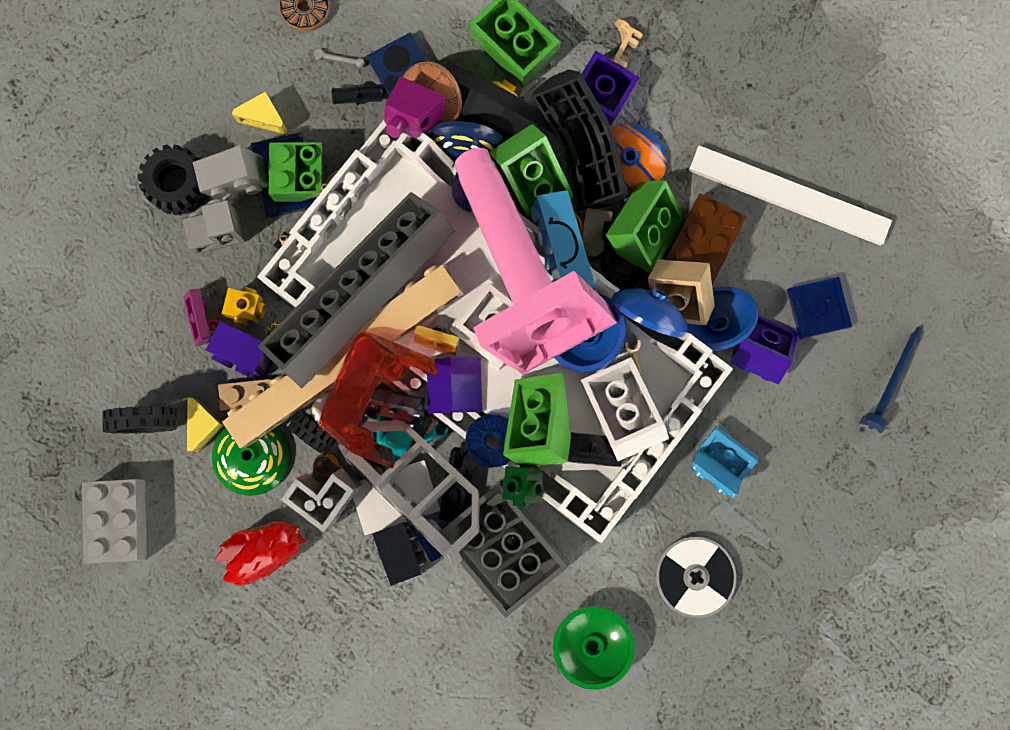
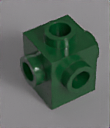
(522, 485)

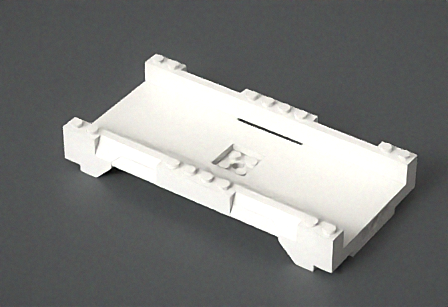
(371, 183)

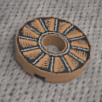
(308, 20)

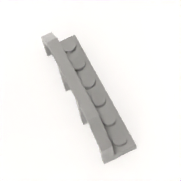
(411, 511)

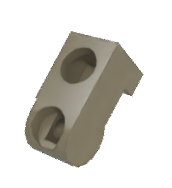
(592, 231)

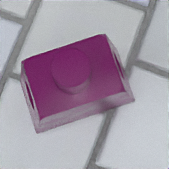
(412, 109)

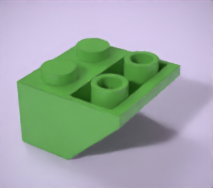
(295, 171)

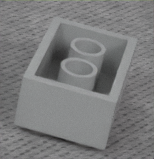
(114, 521)

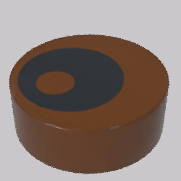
(326, 465)

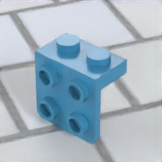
(723, 462)

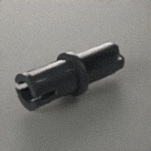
(357, 95)

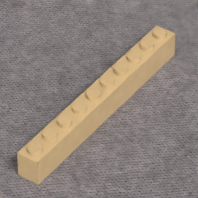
(391, 322)

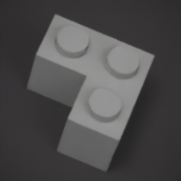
(214, 227)
(321, 503)

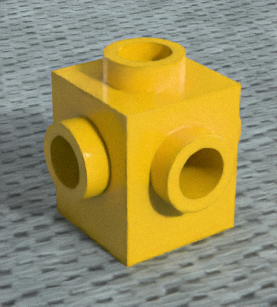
(244, 306)

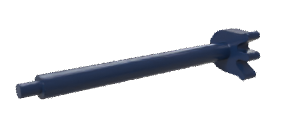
(876, 420)

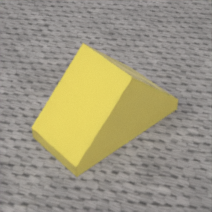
(260, 113)
(201, 425)

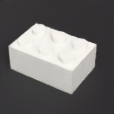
(625, 409)

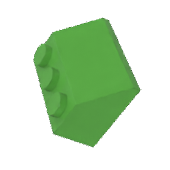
(646, 224)

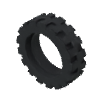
(139, 420)

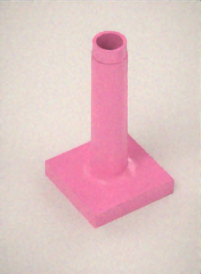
(545, 314)

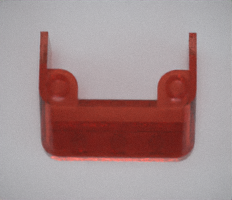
(354, 386)

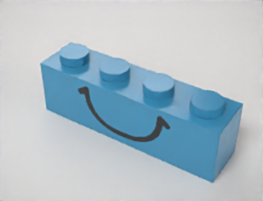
(560, 236)

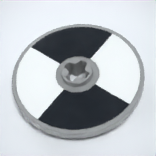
(717, 577)

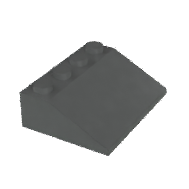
(509, 554)

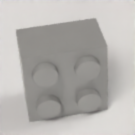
(231, 174)

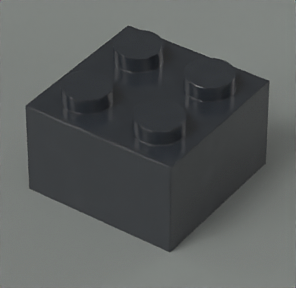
(400, 553)

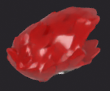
(259, 551)

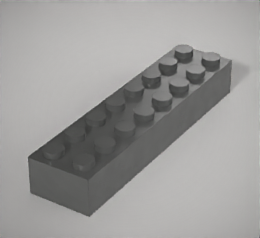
(357, 289)

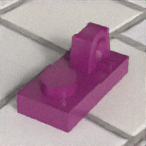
(201, 327)

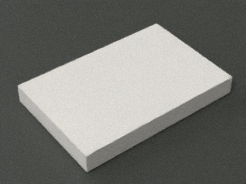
(378, 514)

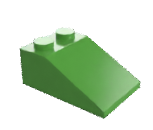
(538, 422)

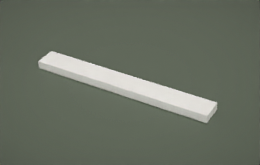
(790, 195)

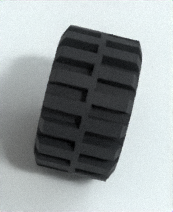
(155, 171)

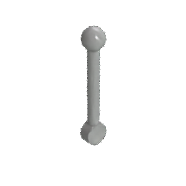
(319, 55)

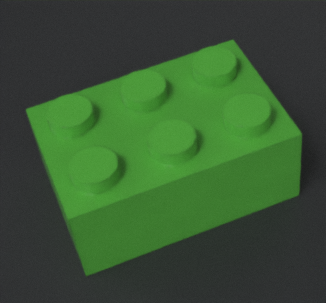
(514, 39)
(529, 168)

